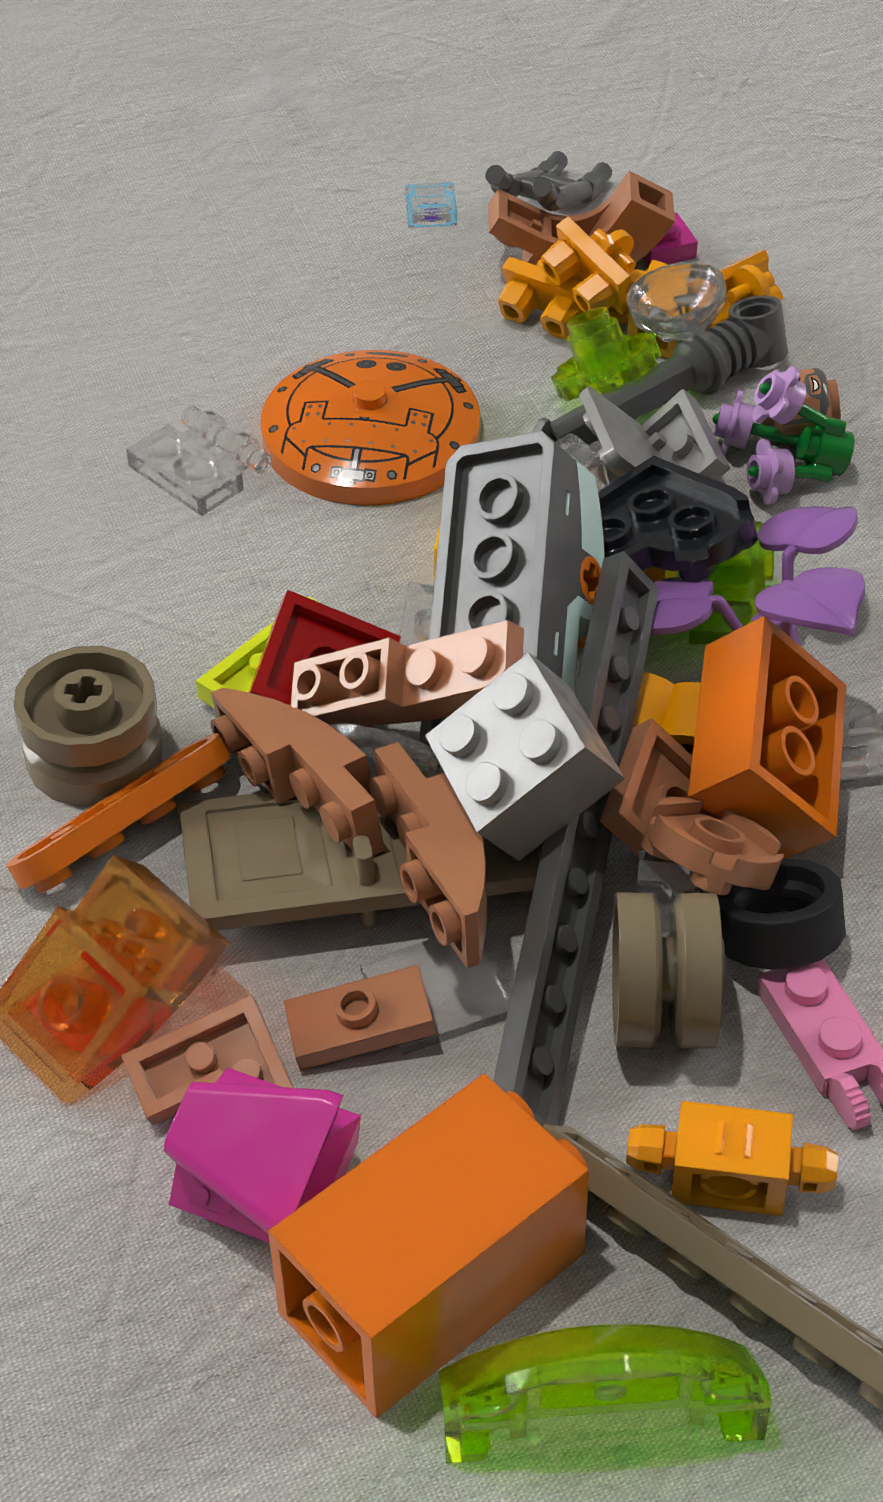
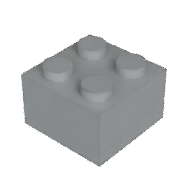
(523, 757)

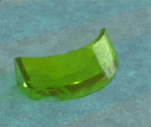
(599, 1373)

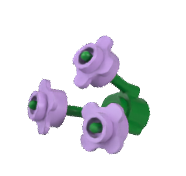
(771, 471)

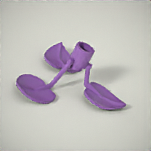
(814, 599)

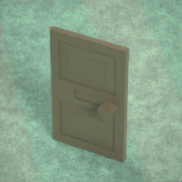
(278, 864)

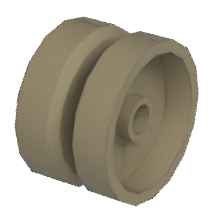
(87, 723)
(674, 970)

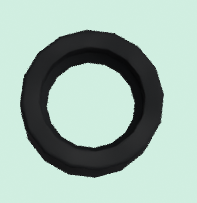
(785, 939)

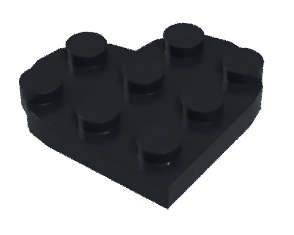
(675, 519)

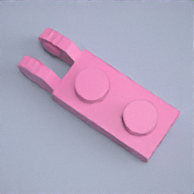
(826, 1036)

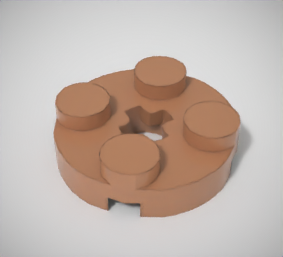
(713, 849)

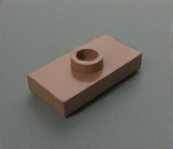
(359, 1017)

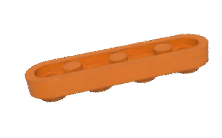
(101, 825)

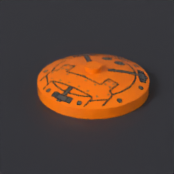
(368, 426)

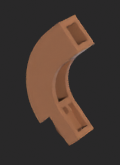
(635, 206)

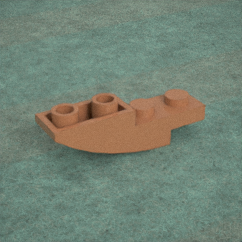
(404, 683)
(301, 759)
(441, 847)

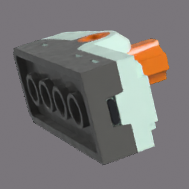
(519, 548)

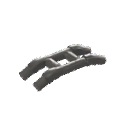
(547, 187)

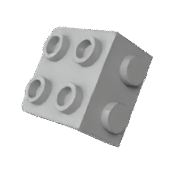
(673, 433)

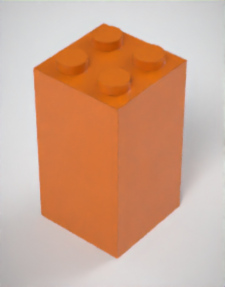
(430, 1242)

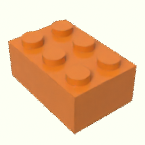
(769, 736)

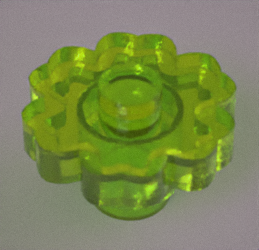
(602, 355)

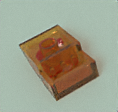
(104, 978)

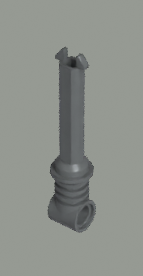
(748, 338)

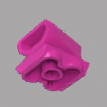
(256, 1150)

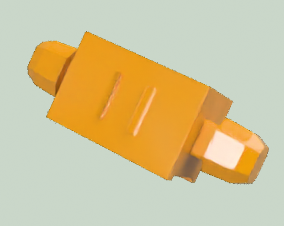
(732, 1158)

